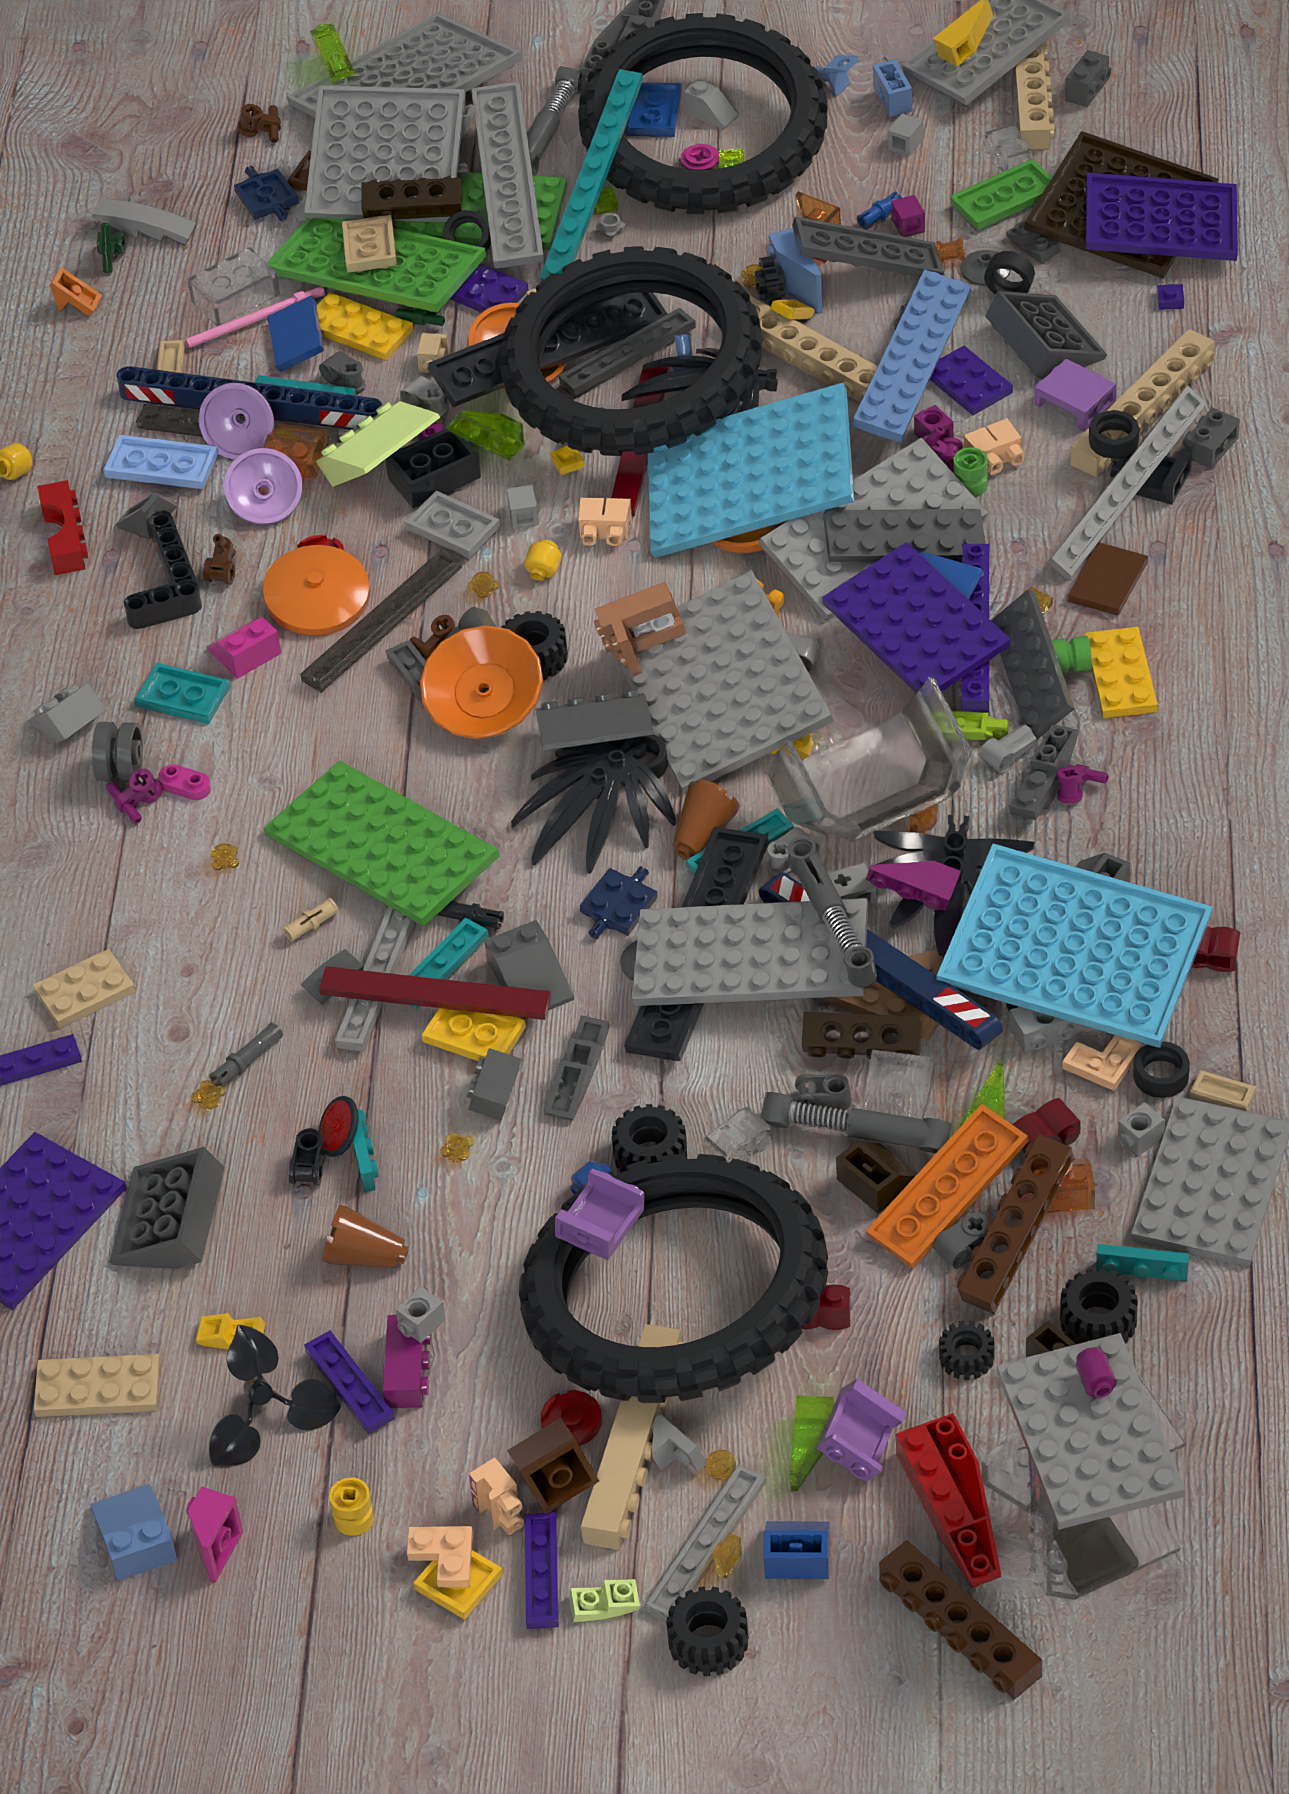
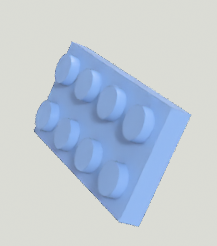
(161, 461)

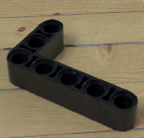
(182, 593)

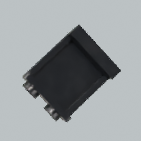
(1165, 480)

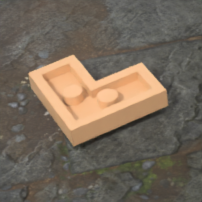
(1106, 1067)
(449, 1546)

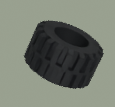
(545, 637)
(643, 1126)
(1098, 1290)
(712, 1652)

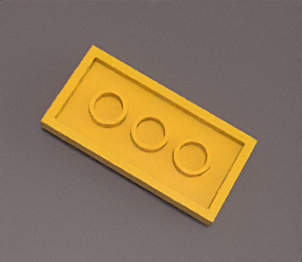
(361, 326)
(1121, 673)

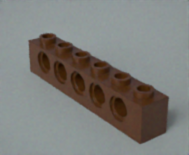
(989, 1292)
(977, 1623)

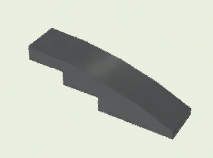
(577, 1068)

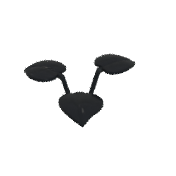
(247, 1359)

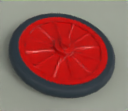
(339, 1125)

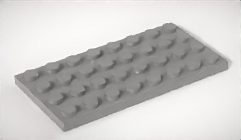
(904, 481)
(741, 954)

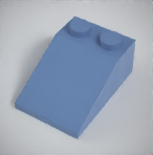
(799, 272)
(134, 1532)

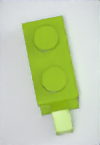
(980, 725)

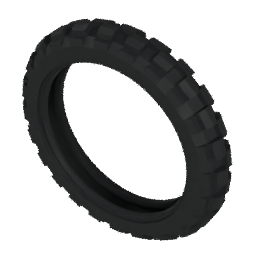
(719, 38)
(644, 427)
(705, 1362)

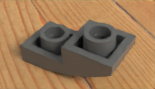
(1033, 244)
(340, 960)

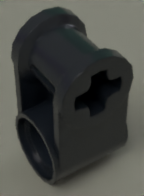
(307, 1162)

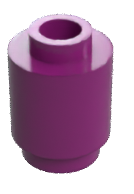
(1095, 1372)

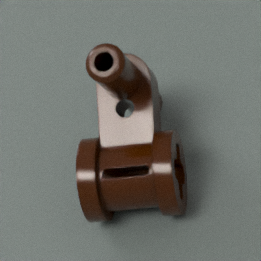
(259, 121)
(220, 566)
(439, 635)

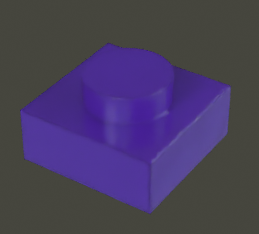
(1170, 296)

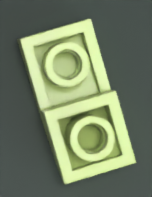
(604, 1602)

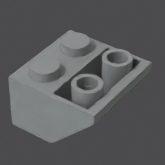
(67, 712)

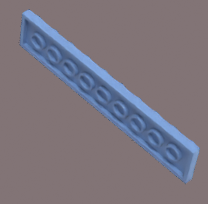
(911, 356)

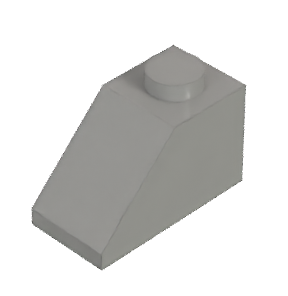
(709, 104)

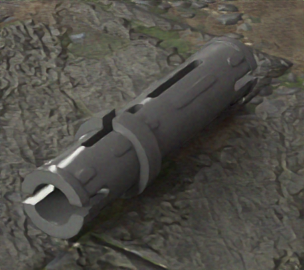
(237, 1062)

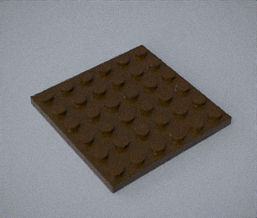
(1062, 206)

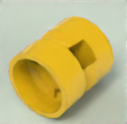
(351, 1506)

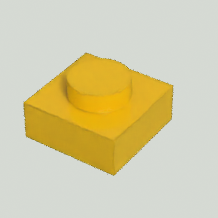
(566, 460)

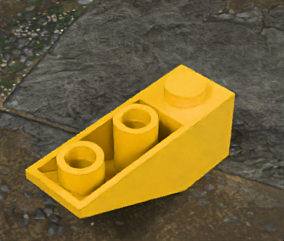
(964, 35)

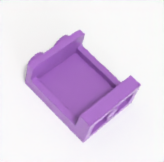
(1076, 392)
(600, 1215)
(859, 1429)

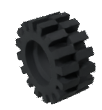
(966, 1336)

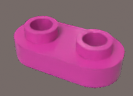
(182, 782)

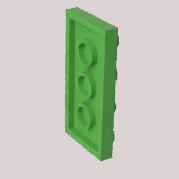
(1002, 194)

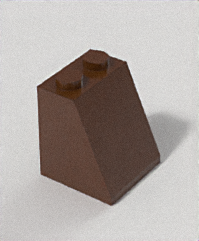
(553, 1465)

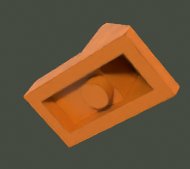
(70, 289)

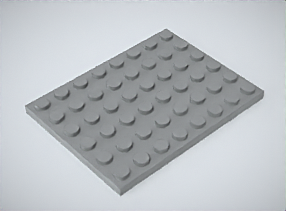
(427, 55)
(727, 684)

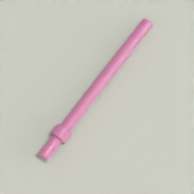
(251, 318)

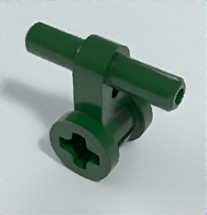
(109, 244)
(421, 316)

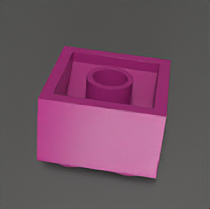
(246, 647)
(214, 1528)

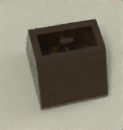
(873, 1173)

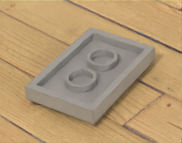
(452, 524)

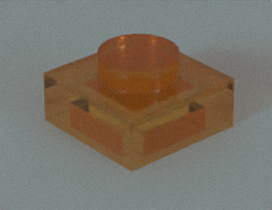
(924, 820)

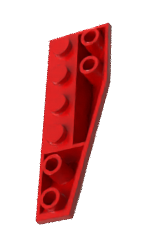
(952, 1494)

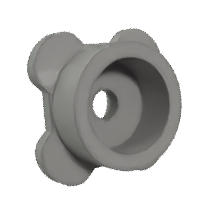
(610, 224)

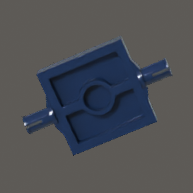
(266, 194)
(617, 901)

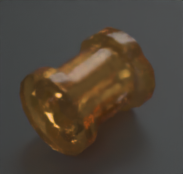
(950, 250)

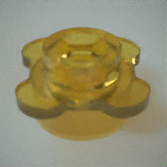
(749, 275)
(483, 584)
(224, 856)
(211, 1100)
(459, 1153)

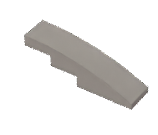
(138, 218)

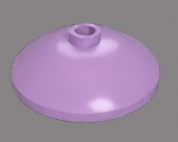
(221, 421)
(260, 470)

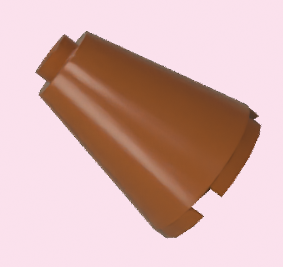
(702, 810)
(362, 1242)

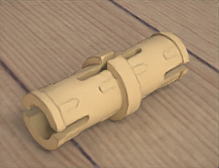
(310, 920)

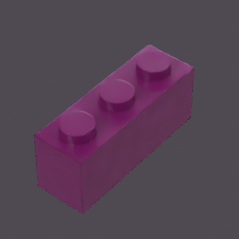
(405, 1368)

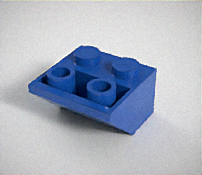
(796, 1550)

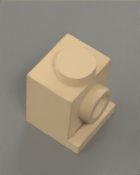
(430, 349)

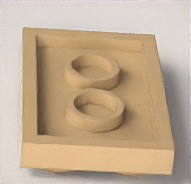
(369, 243)
(84, 988)

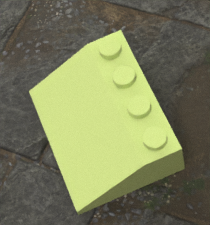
(373, 441)

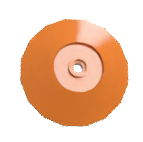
(475, 661)

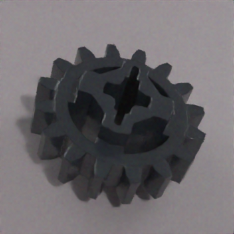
(769, 281)

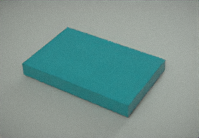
(182, 693)

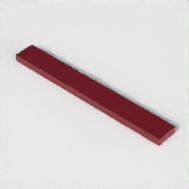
(632, 466)
(435, 993)

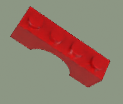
(65, 546)

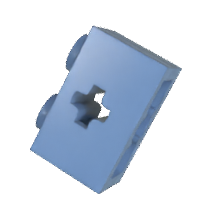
(892, 88)

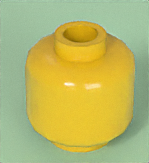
(14, 461)
(542, 559)

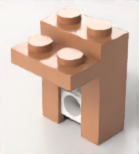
(638, 624)

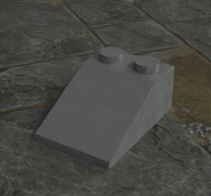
(527, 961)

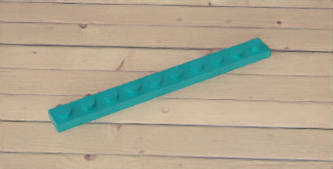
(593, 172)

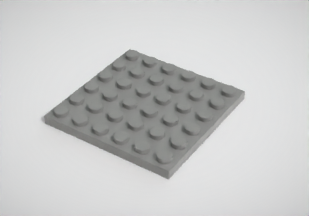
(379, 137)

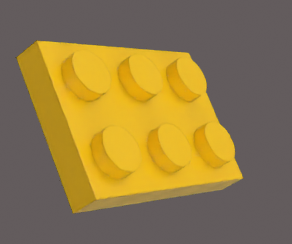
(473, 1032)

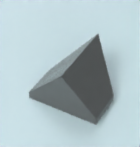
(137, 517)

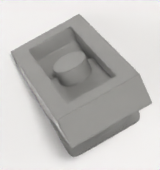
(673, 1444)

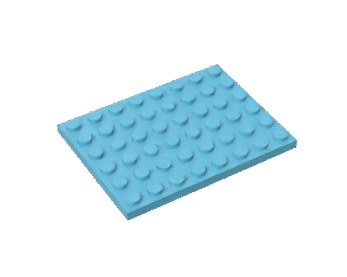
(752, 471)
(1075, 945)

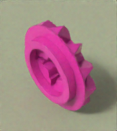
(692, 154)

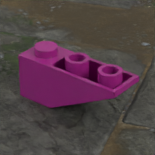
(922, 881)

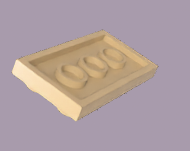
(97, 1385)

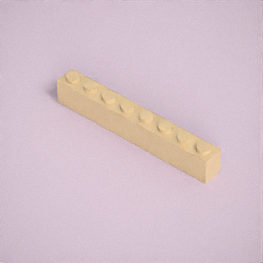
(625, 1460)

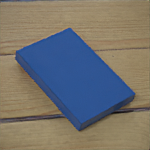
(655, 110)
(295, 333)

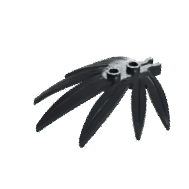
(697, 366)
(599, 777)
(953, 851)

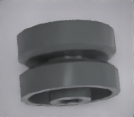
(116, 750)

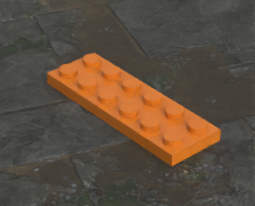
(947, 1185)

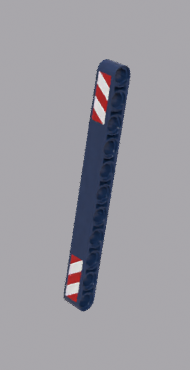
(286, 403)
(908, 978)

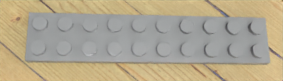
(507, 175)

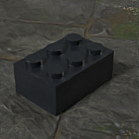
(431, 465)

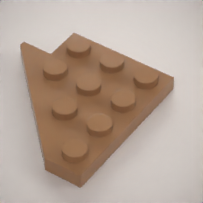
(882, 1001)

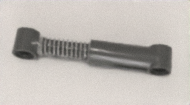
(567, 83)
(831, 910)
(925, 1134)

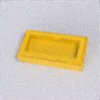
(792, 309)

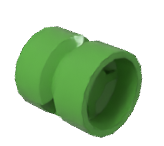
(971, 469)
(1073, 654)

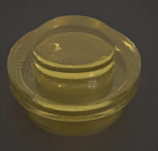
(720, 1464)

